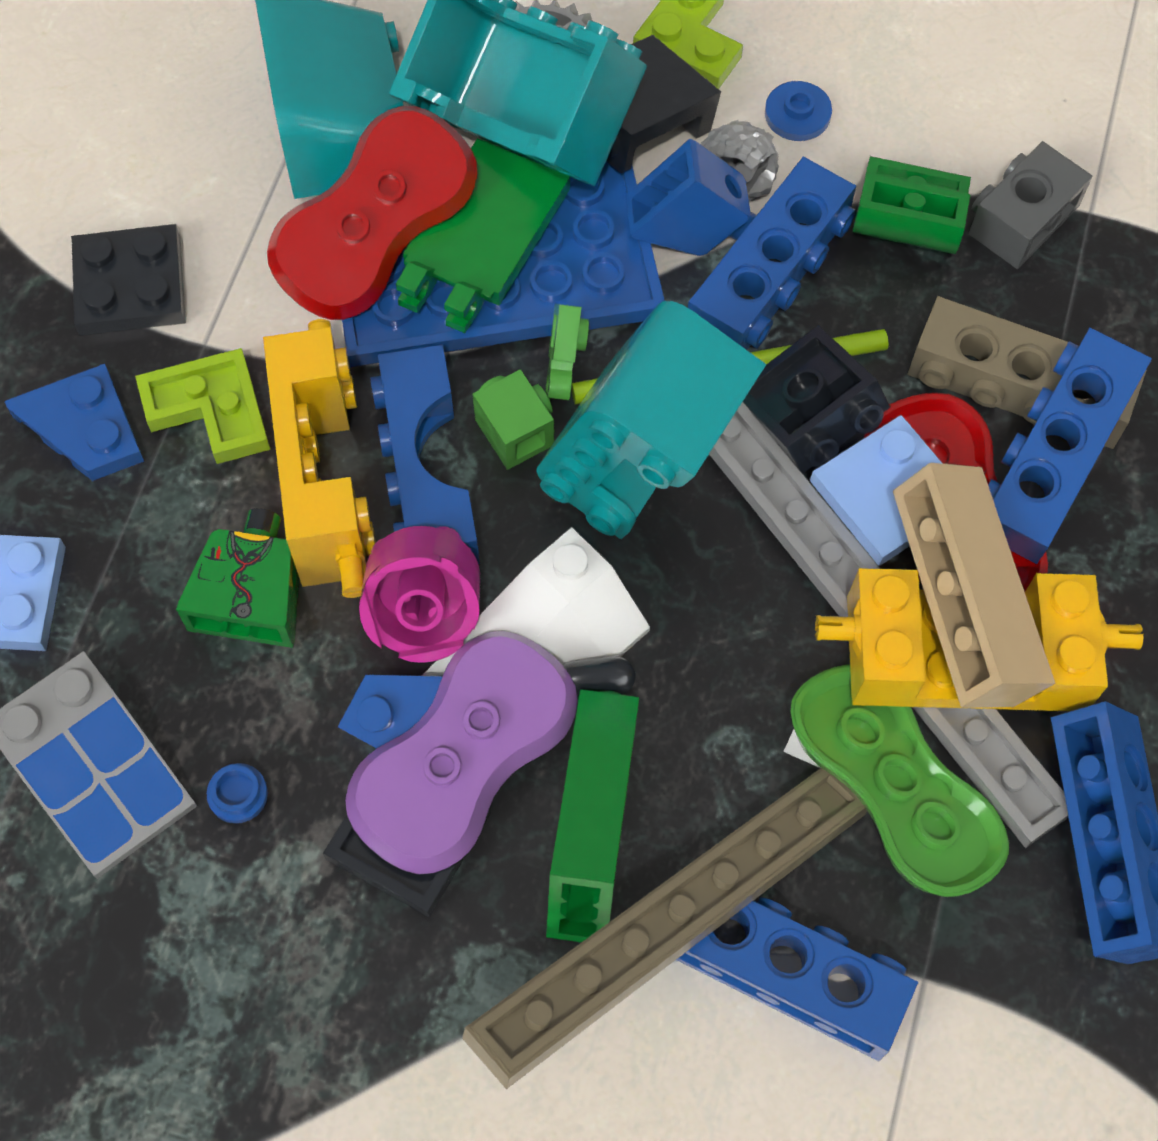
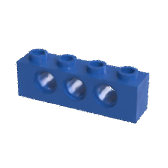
(807, 197)
(1111, 376)
(1112, 828)
(863, 1024)

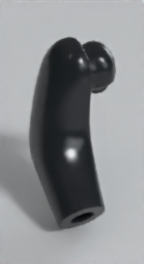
(602, 674)

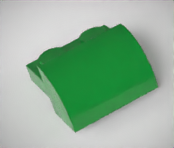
(913, 205)

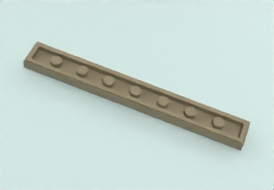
(659, 928)

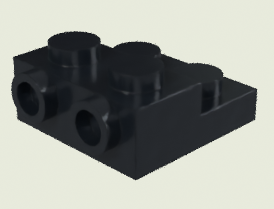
(815, 399)

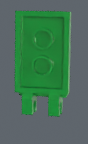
(486, 239)

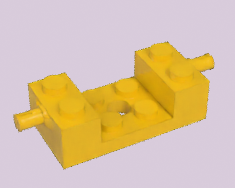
(309, 397)
(902, 662)

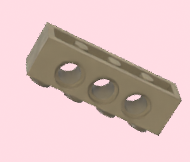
(1002, 352)

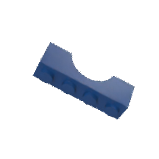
(418, 402)

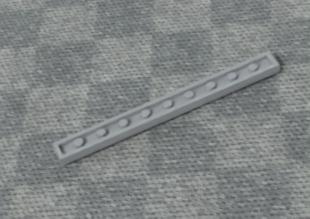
(830, 558)

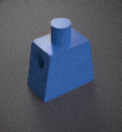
(689, 202)

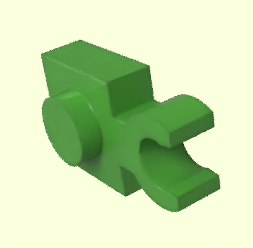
(567, 336)

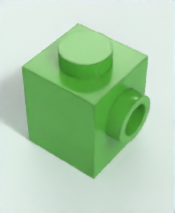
(514, 417)

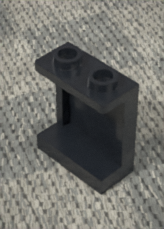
(667, 98)

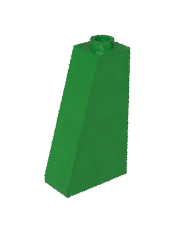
(591, 815)

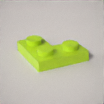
(685, 31)
(212, 390)

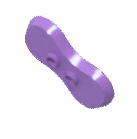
(431, 787)

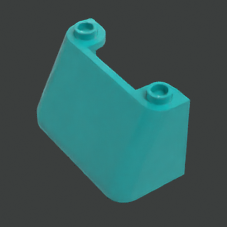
(327, 83)

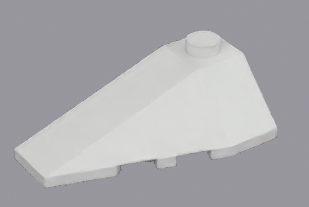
(566, 604)

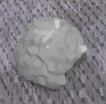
(747, 151)

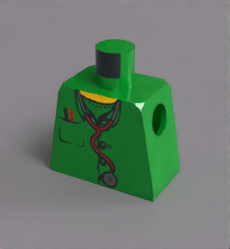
(244, 585)

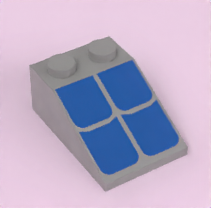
(90, 765)

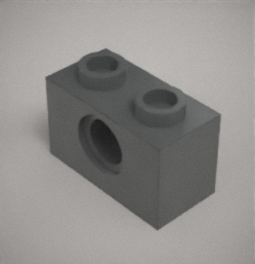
(1028, 204)

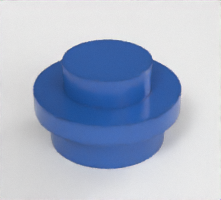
(237, 793)

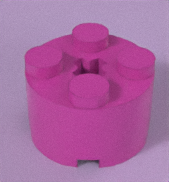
(420, 593)

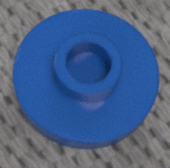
(798, 111)

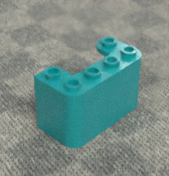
(522, 81)
(648, 418)

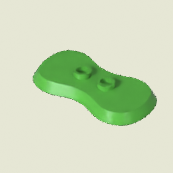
(928, 818)

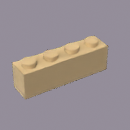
(972, 587)

